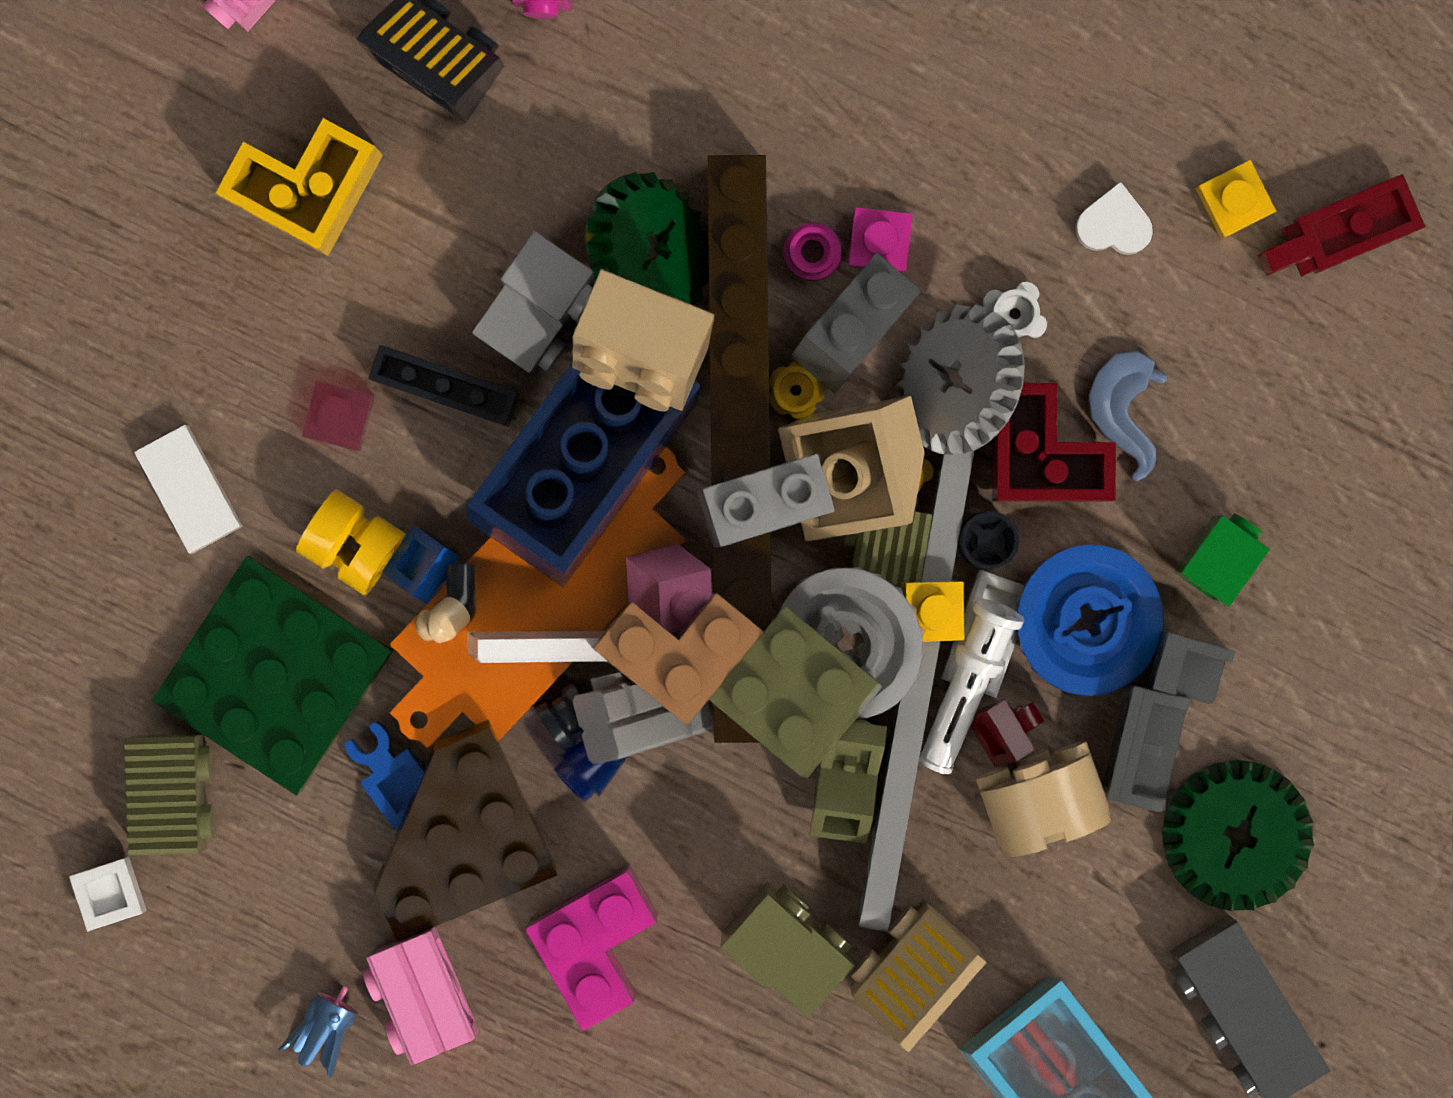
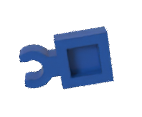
(393, 776)

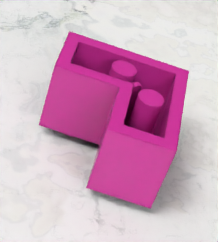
(578, 942)

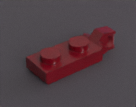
(1346, 229)

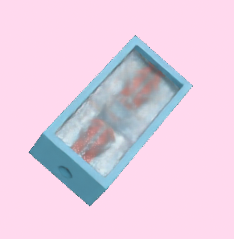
(1049, 1050)

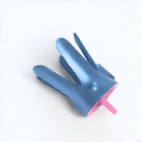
(324, 1019)

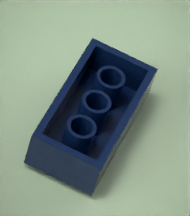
(572, 472)

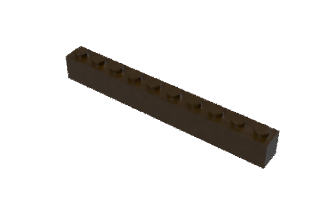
(739, 378)

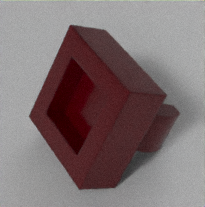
(1004, 731)

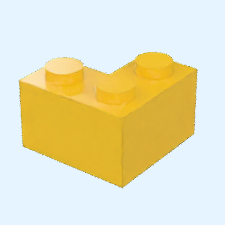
(312, 198)

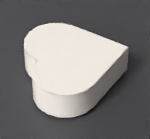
(1115, 223)

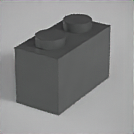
(855, 323)

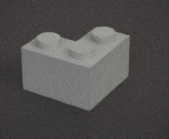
(536, 305)

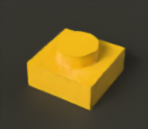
(1235, 199)
(938, 608)

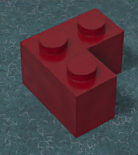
(1037, 468)

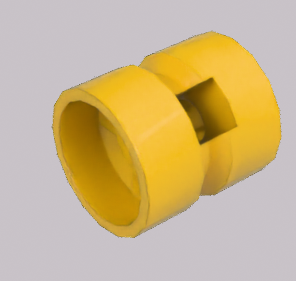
(332, 531)

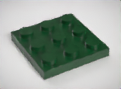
(272, 675)

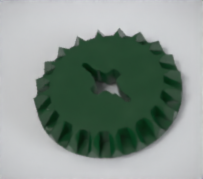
(640, 208)
(1223, 797)

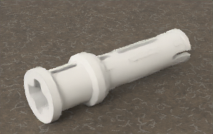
(976, 658)

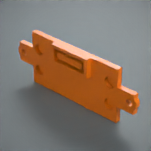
(521, 598)

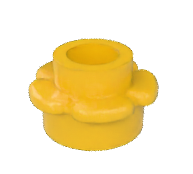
(781, 397)

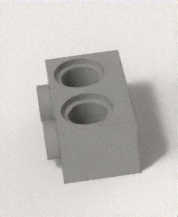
(765, 501)

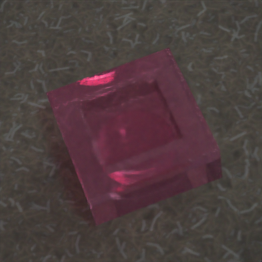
(338, 416)

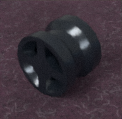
(560, 716)

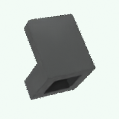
(1188, 667)

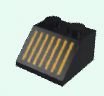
(432, 54)

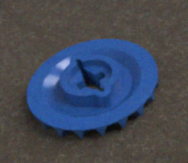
(1123, 636)

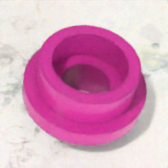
(812, 233)

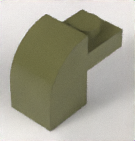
(848, 784)

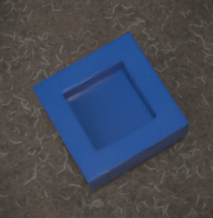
(420, 564)

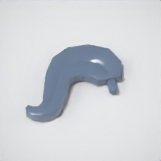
(1109, 401)

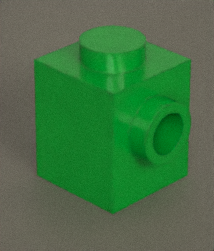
(1223, 558)

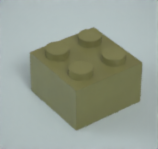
(795, 692)

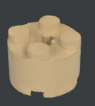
(1045, 800)

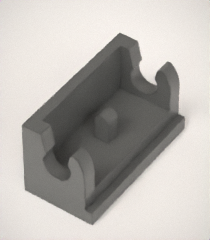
(1144, 747)

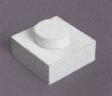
(107, 893)

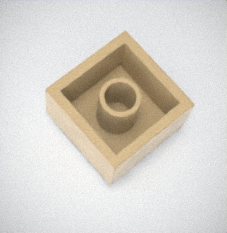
(640, 342)

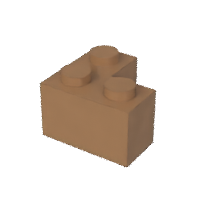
(683, 669)

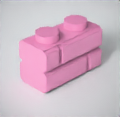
(420, 995)

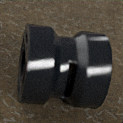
(994, 535)

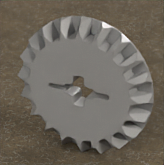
(988, 360)
(880, 613)

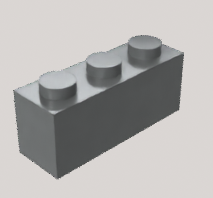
(1247, 1011)

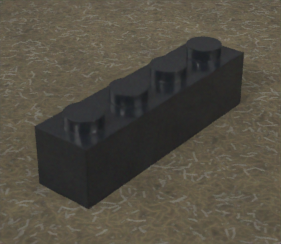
(444, 385)

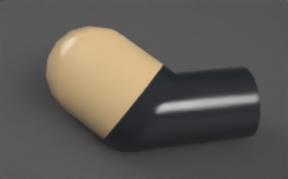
(454, 610)

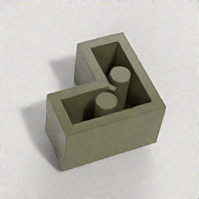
(786, 949)

